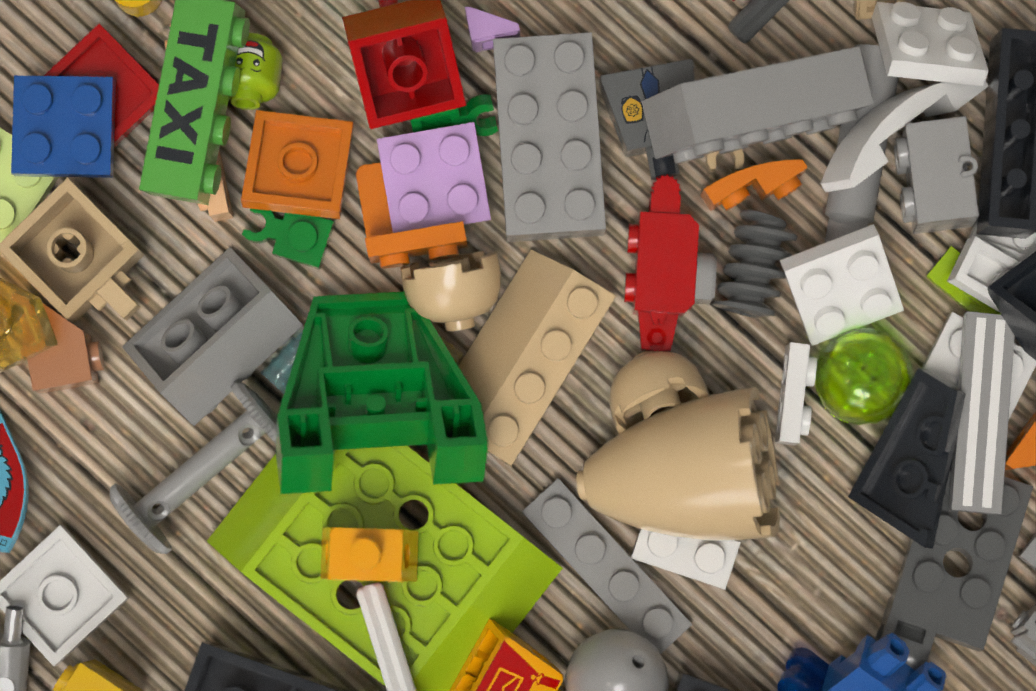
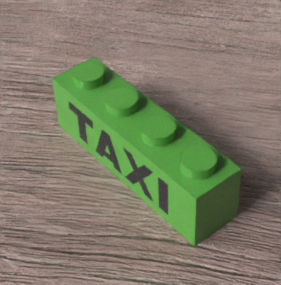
(194, 100)

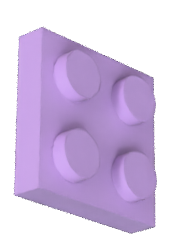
(434, 177)

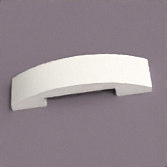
(860, 150)

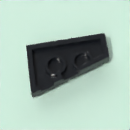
(913, 459)

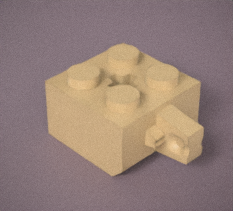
(95, 275)

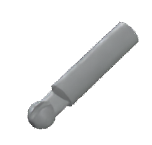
(855, 207)

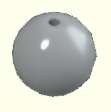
(616, 663)

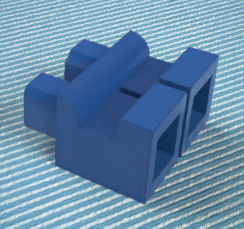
(882, 667)

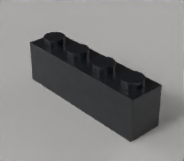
(1009, 138)

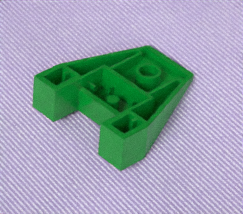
(375, 379)

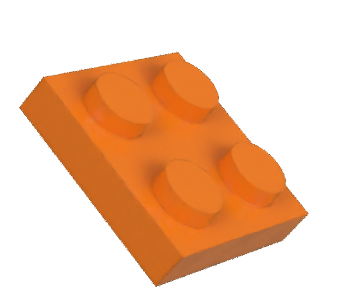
(297, 164)

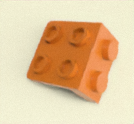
(395, 248)

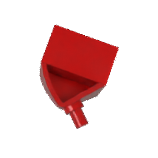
(404, 61)

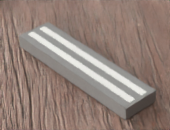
(983, 426)

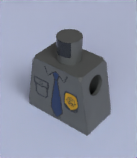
(623, 98)

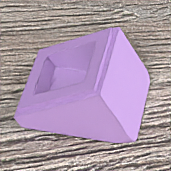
(485, 27)

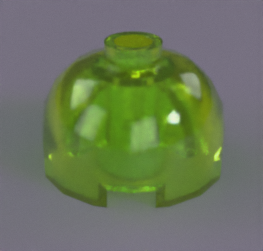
(847, 389)

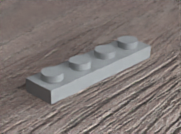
(606, 566)

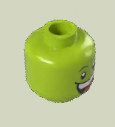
(259, 72)

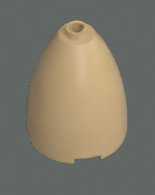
(690, 471)

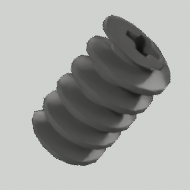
(756, 265)

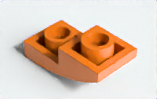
(766, 179)

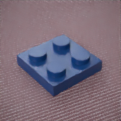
(63, 126)

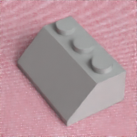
(211, 336)

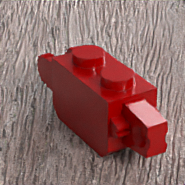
(663, 266)

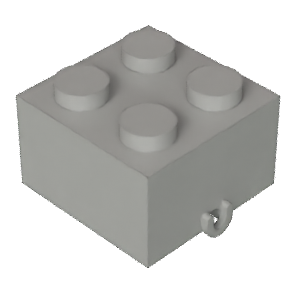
(938, 187)

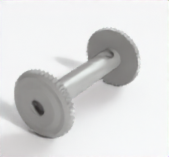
(195, 471)

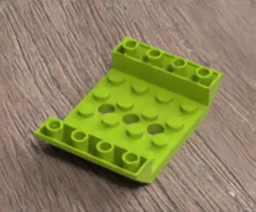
(466, 568)

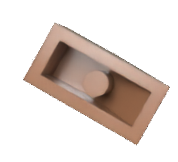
(68, 364)

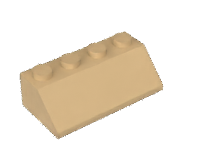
(531, 348)

